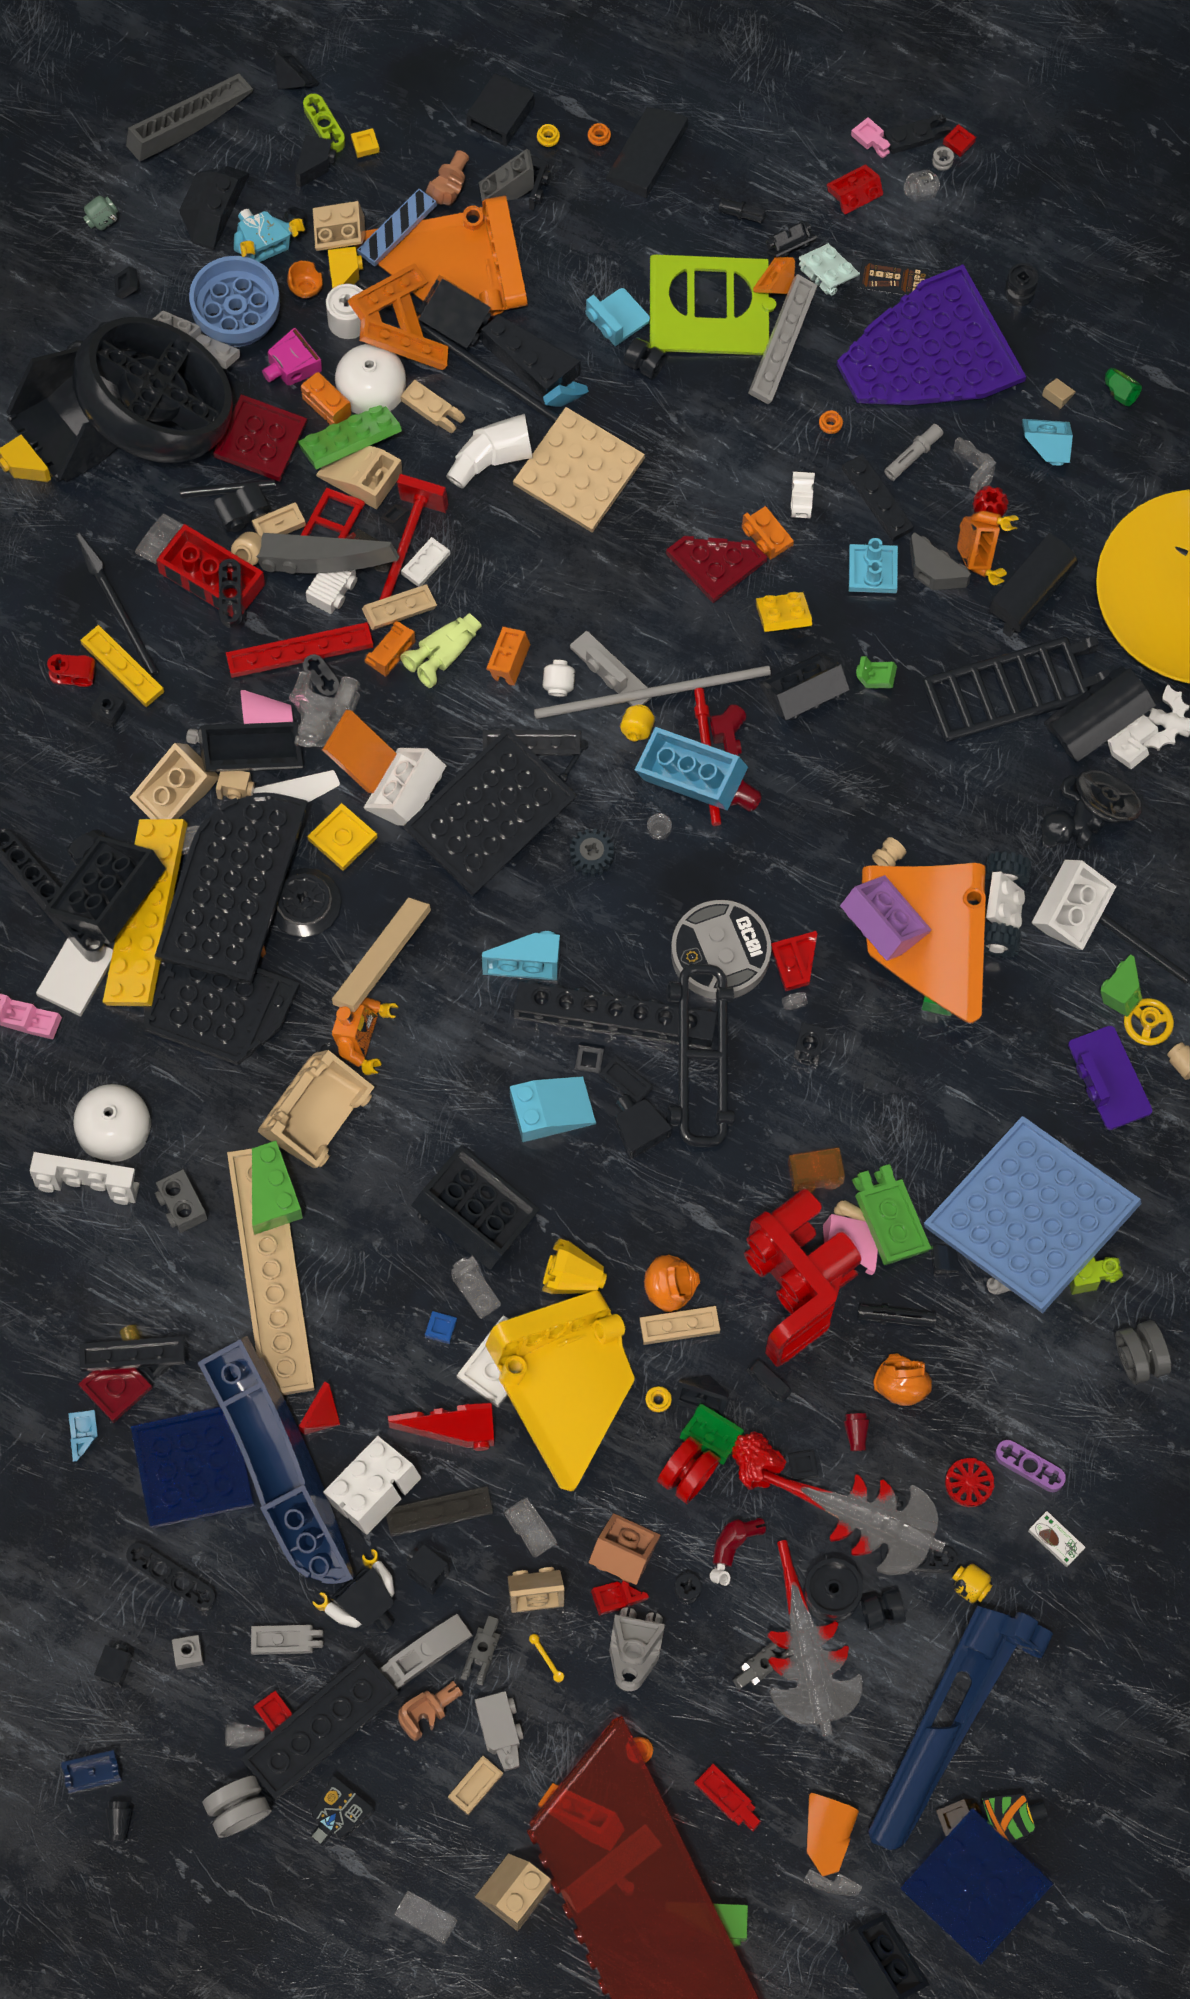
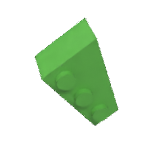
(272, 1191)

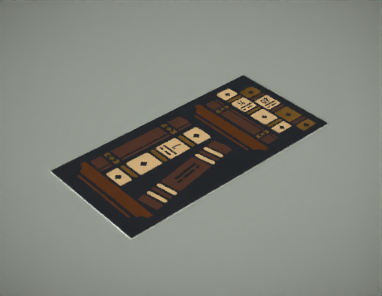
(890, 277)

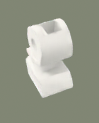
(802, 494)

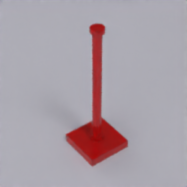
(422, 495)

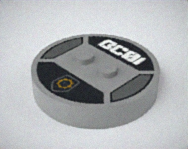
(726, 937)

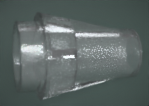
(242, 1735)

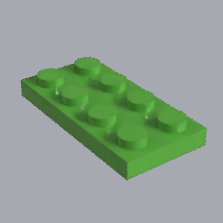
(349, 436)

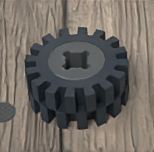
(593, 861)

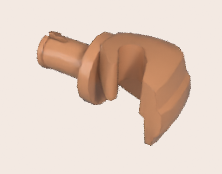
(448, 185)
(426, 1706)

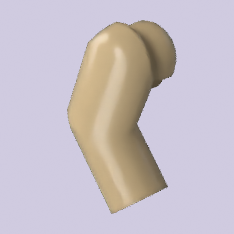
(845, 1209)

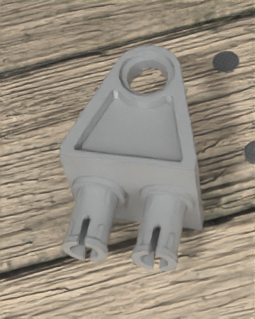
(635, 1647)

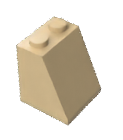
(514, 1890)

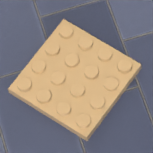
(579, 469)

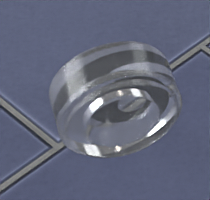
(659, 826)
(794, 1001)

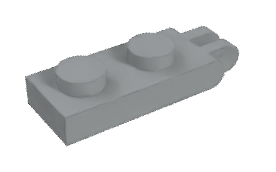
(284, 1639)

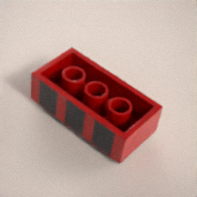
(194, 565)

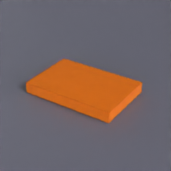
(359, 751)

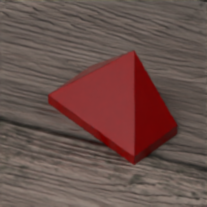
(321, 1413)

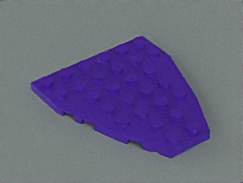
(932, 348)

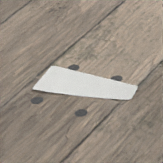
(304, 787)

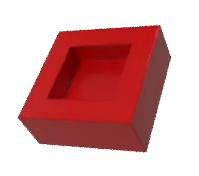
(959, 140)

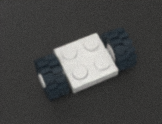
(1005, 902)

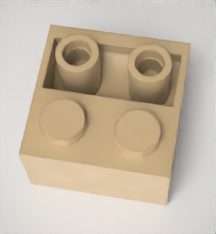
(338, 225)

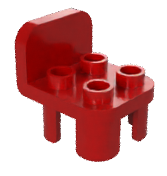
(807, 1282)

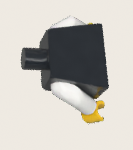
(363, 1597)

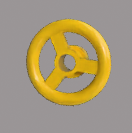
(1154, 1014)

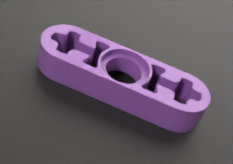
(1050, 1468)

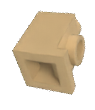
(234, 784)

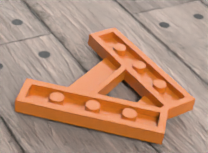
(407, 340)

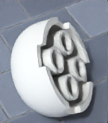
(370, 378)
(114, 1136)

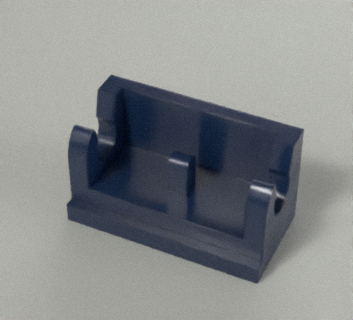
(91, 1771)

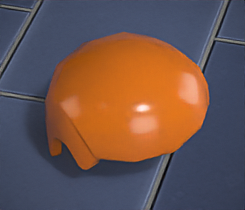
(304, 279)

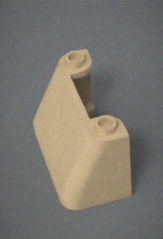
(315, 1107)

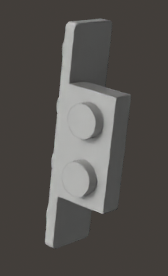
(607, 666)

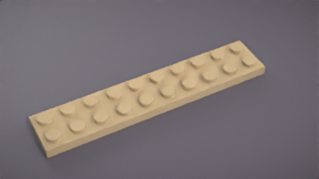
(271, 1288)

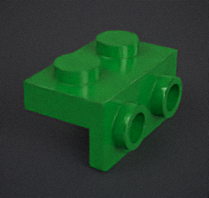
(712, 1432)

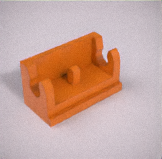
(389, 650)
(508, 655)

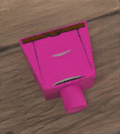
(292, 359)

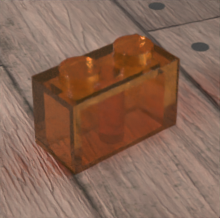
(816, 1170)

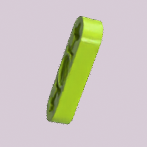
(323, 113)

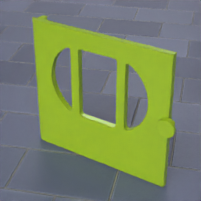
(688, 333)

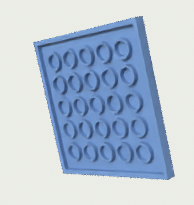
(1032, 1214)

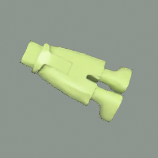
(441, 649)

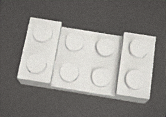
(51, 1171)

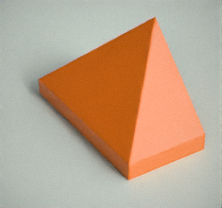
(777, 276)

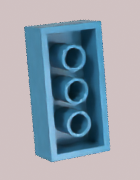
(691, 768)

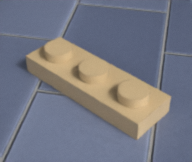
(399, 607)
(679, 1325)

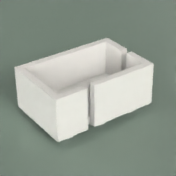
(366, 1488)

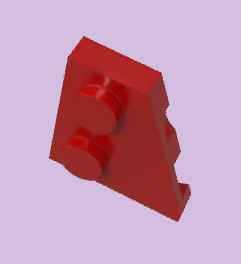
(795, 959)

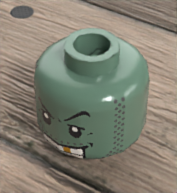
(100, 213)

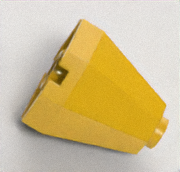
(572, 1271)

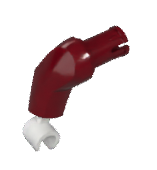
(728, 1541)

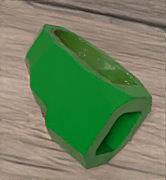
(1122, 386)

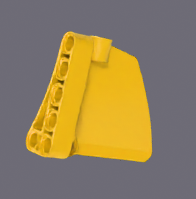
(565, 1378)

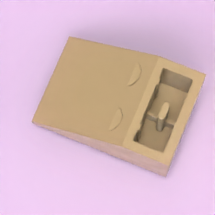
(364, 474)

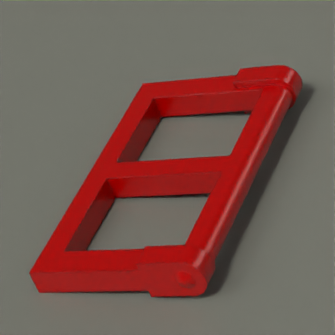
(315, 518)

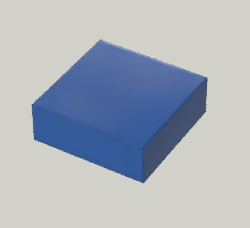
(440, 1327)

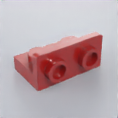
(856, 188)

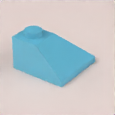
(1049, 439)

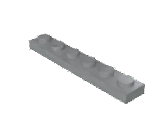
(782, 339)

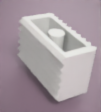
(329, 589)

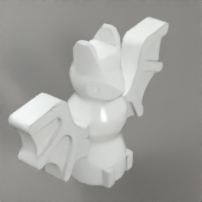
(1173, 722)

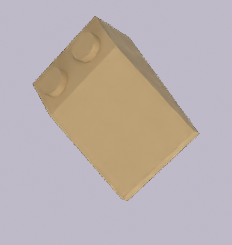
(174, 784)
(536, 1590)

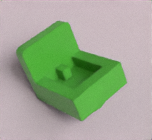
(876, 673)

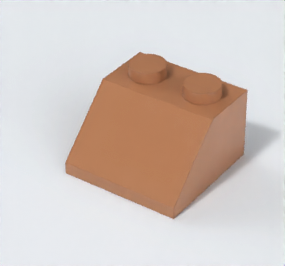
(624, 1549)

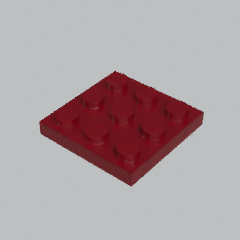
(260, 438)

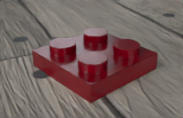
(115, 1390)

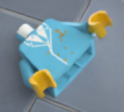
(263, 235)

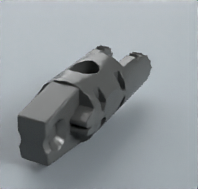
(484, 1638)
(752, 1669)

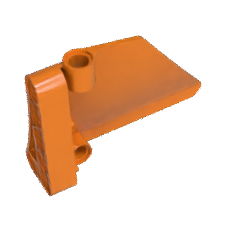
(470, 255)
(950, 958)

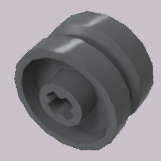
(1143, 1352)

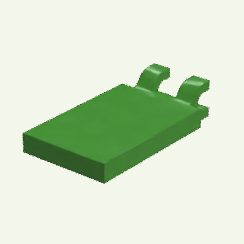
(890, 1216)

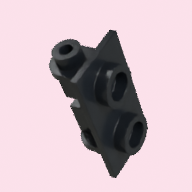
(799, 238)

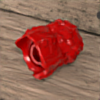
(753, 1456)

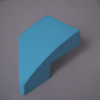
(563, 395)
(83, 1432)

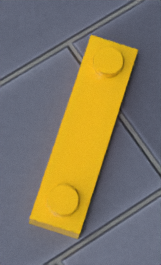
(122, 666)

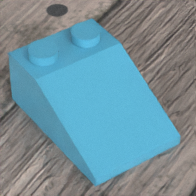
(527, 957)
(551, 1106)

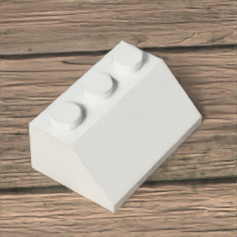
(406, 785)
(1074, 904)

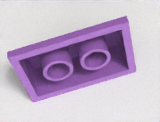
(885, 917)

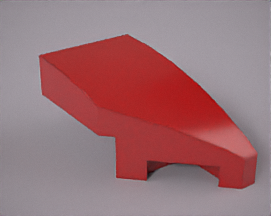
(616, 1597)

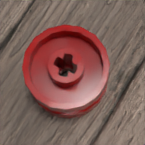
(688, 1469)

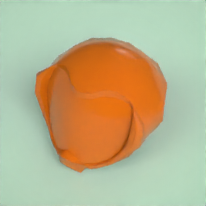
(670, 1282)
(902, 1380)

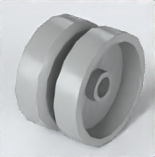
(236, 1806)

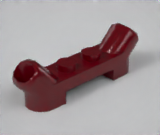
(723, 731)

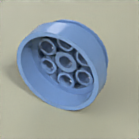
(228, 276)

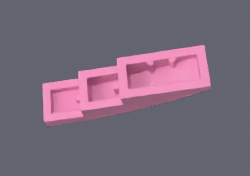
(28, 1018)

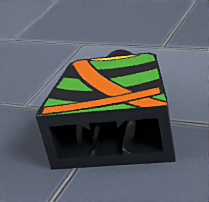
(1013, 1815)

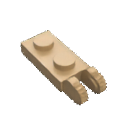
(431, 406)

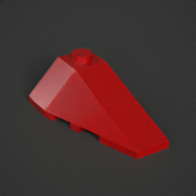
(467, 1427)

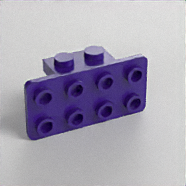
(1109, 1077)

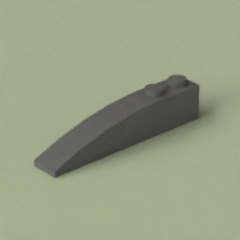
(185, 117)
(321, 554)

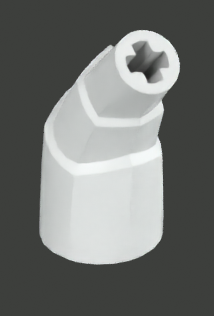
(493, 445)

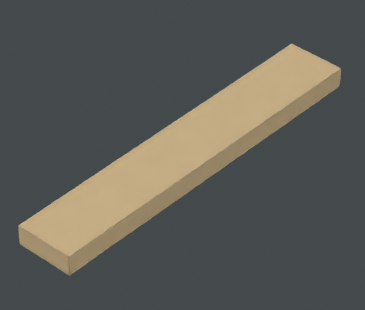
(381, 954)

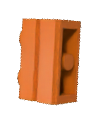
(325, 399)

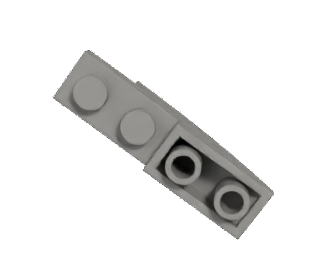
(222, 352)
(426, 1651)

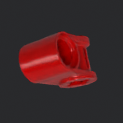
(73, 669)

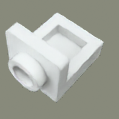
(1127, 749)

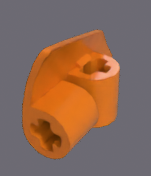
(828, 1832)

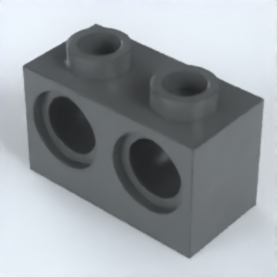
(183, 1200)

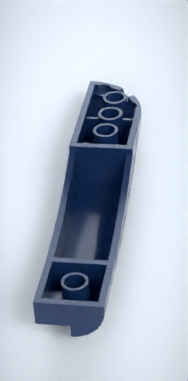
(278, 1463)

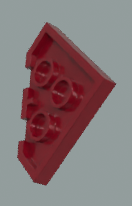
(715, 563)

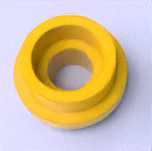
(548, 130)
(658, 1391)

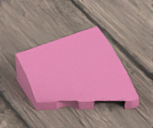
(264, 709)
(859, 1235)

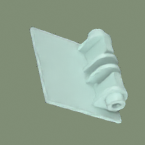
(827, 268)

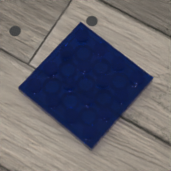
(190, 1467)
(977, 1886)

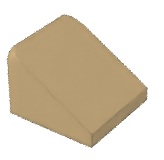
(1058, 393)

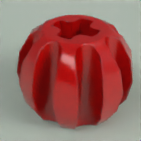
(990, 500)

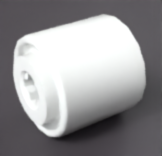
(340, 315)

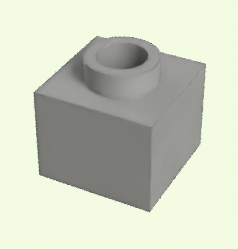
(191, 1660)

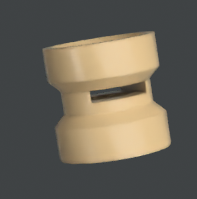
(890, 852)

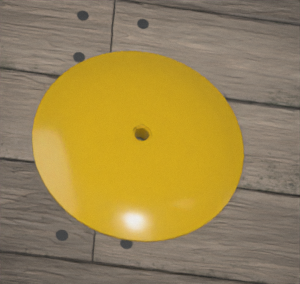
(1147, 584)

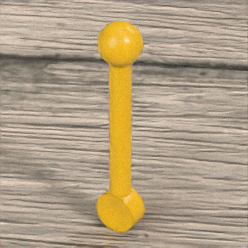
(558, 1676)

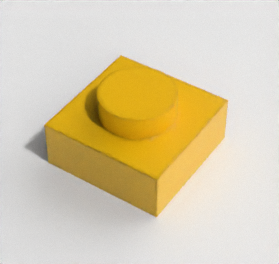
(365, 143)

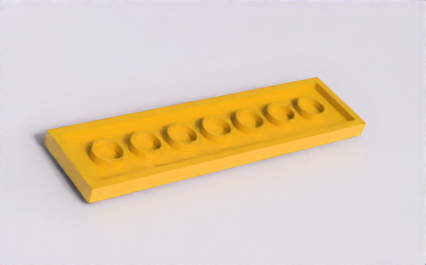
(133, 964)

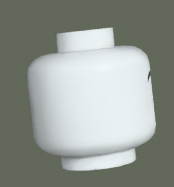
(558, 678)

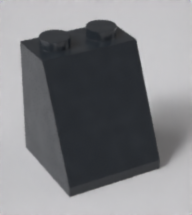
(453, 312)

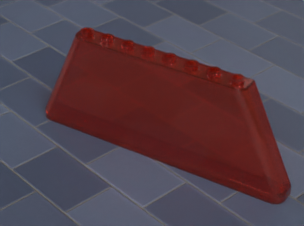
(633, 1881)

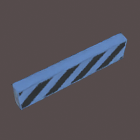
(396, 227)

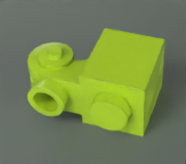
(1094, 1272)

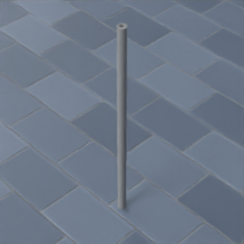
(651, 692)

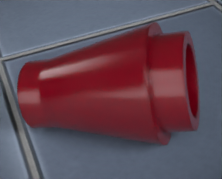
(856, 1429)

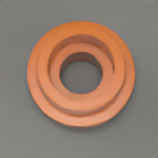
(599, 129)
(830, 416)

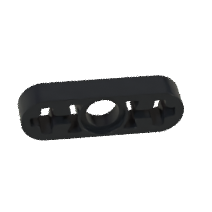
(235, 601)

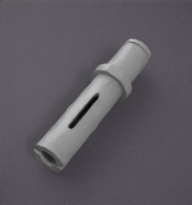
(920, 445)

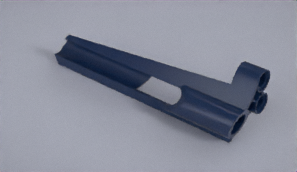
(982, 1655)

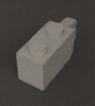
(499, 1728)

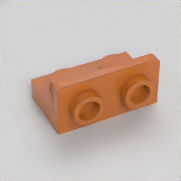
(767, 532)

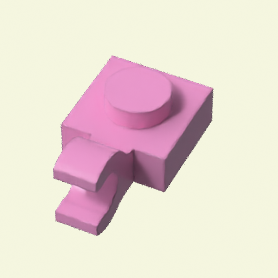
(869, 135)

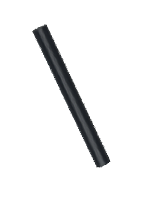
(223, 488)

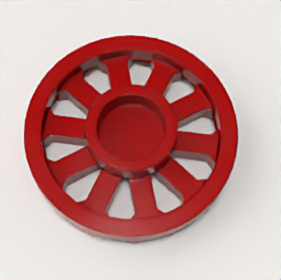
(969, 1482)

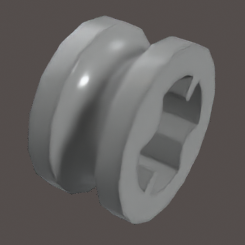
(938, 153)

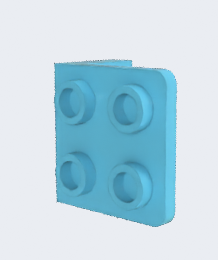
(616, 315)

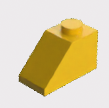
(344, 266)
(23, 461)

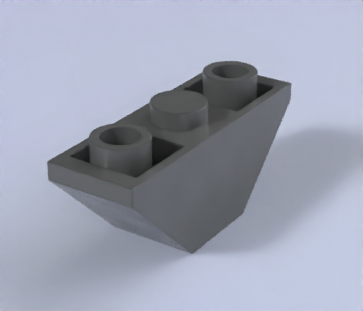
(511, 179)
(935, 566)

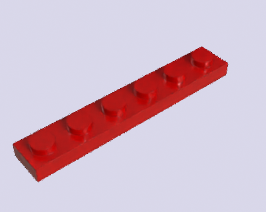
(296, 649)

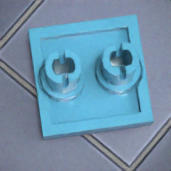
(873, 567)

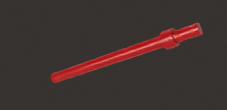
(702, 713)

